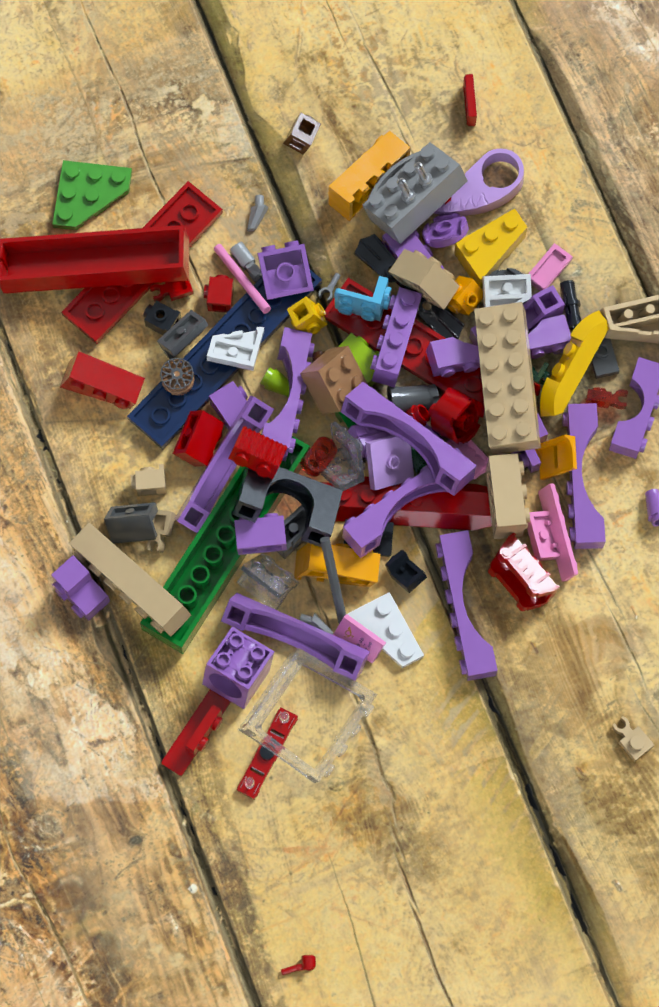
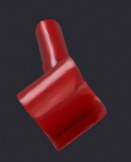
(308, 964)

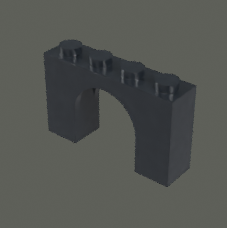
(317, 499)

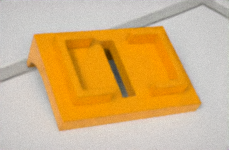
(557, 456)

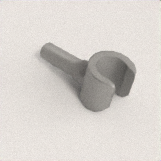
(330, 288)

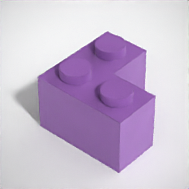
(75, 583)

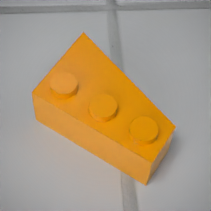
(349, 566)

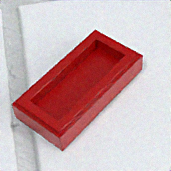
(469, 100)

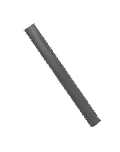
(333, 578)

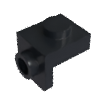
(405, 571)

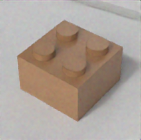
(332, 378)

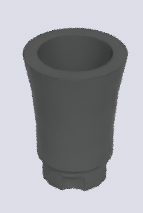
(407, 396)

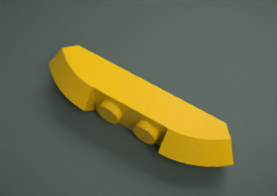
(573, 364)

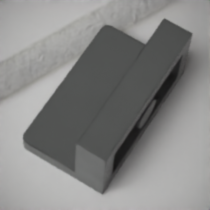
(182, 334)
(131, 522)

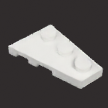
(387, 622)

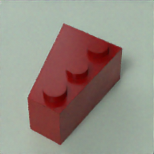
(102, 381)

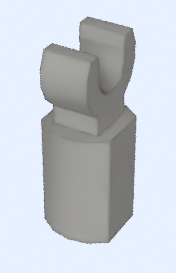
(246, 260)

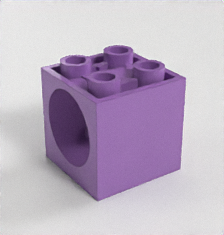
(238, 667)

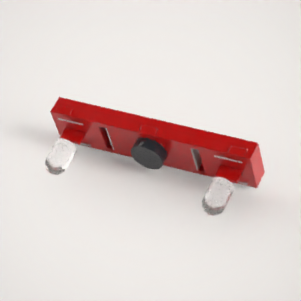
(264, 759)

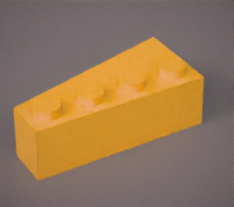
(357, 182)

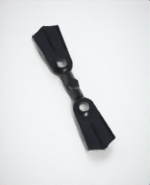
(379, 259)

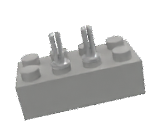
(413, 191)

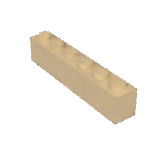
(130, 580)

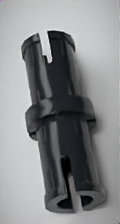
(571, 303)

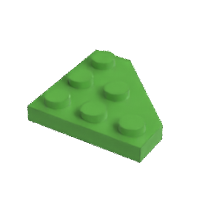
(88, 191)

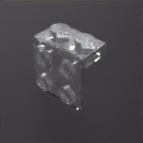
(347, 465)

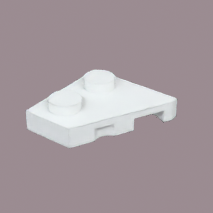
(506, 289)
(236, 348)

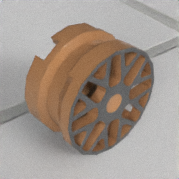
(177, 377)

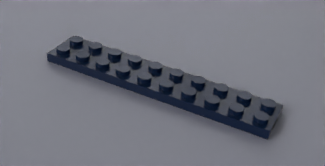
(164, 414)

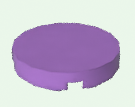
(445, 230)

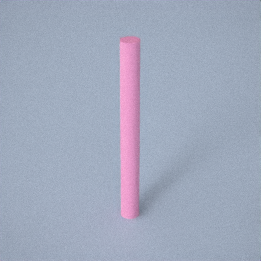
(242, 279)

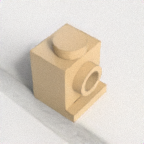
(149, 481)

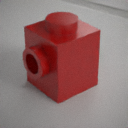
(219, 293)

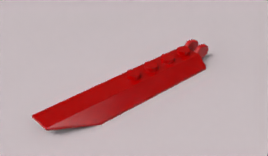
(442, 510)

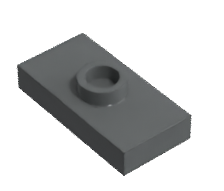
(604, 360)

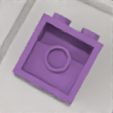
(285, 270)

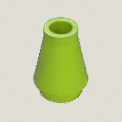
(275, 382)

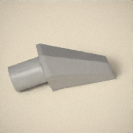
(257, 213)
(315, 621)

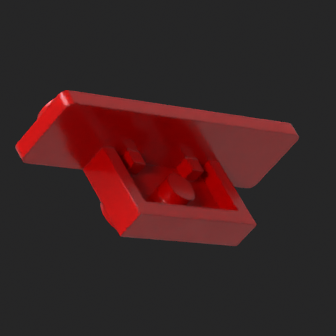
(196, 732)

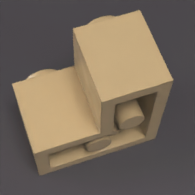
(425, 277)

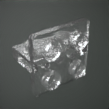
(267, 581)

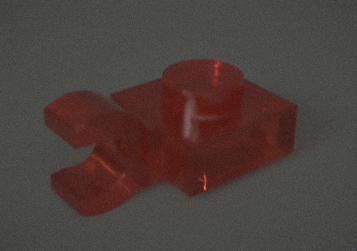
(605, 398)

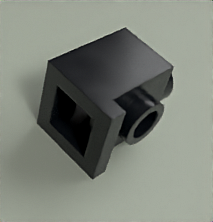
(160, 325)

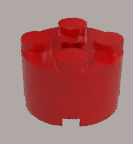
(456, 416)

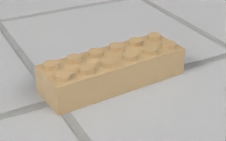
(507, 378)

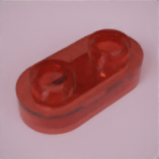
(318, 456)

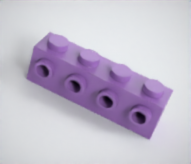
(396, 338)

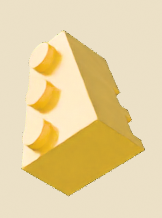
(490, 245)

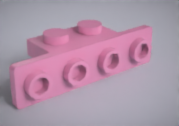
(550, 535)

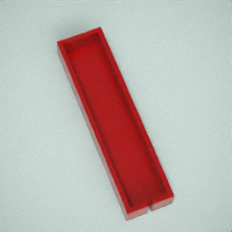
(94, 259)

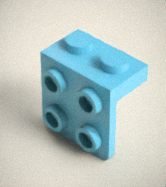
(367, 307)

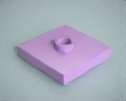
(388, 462)

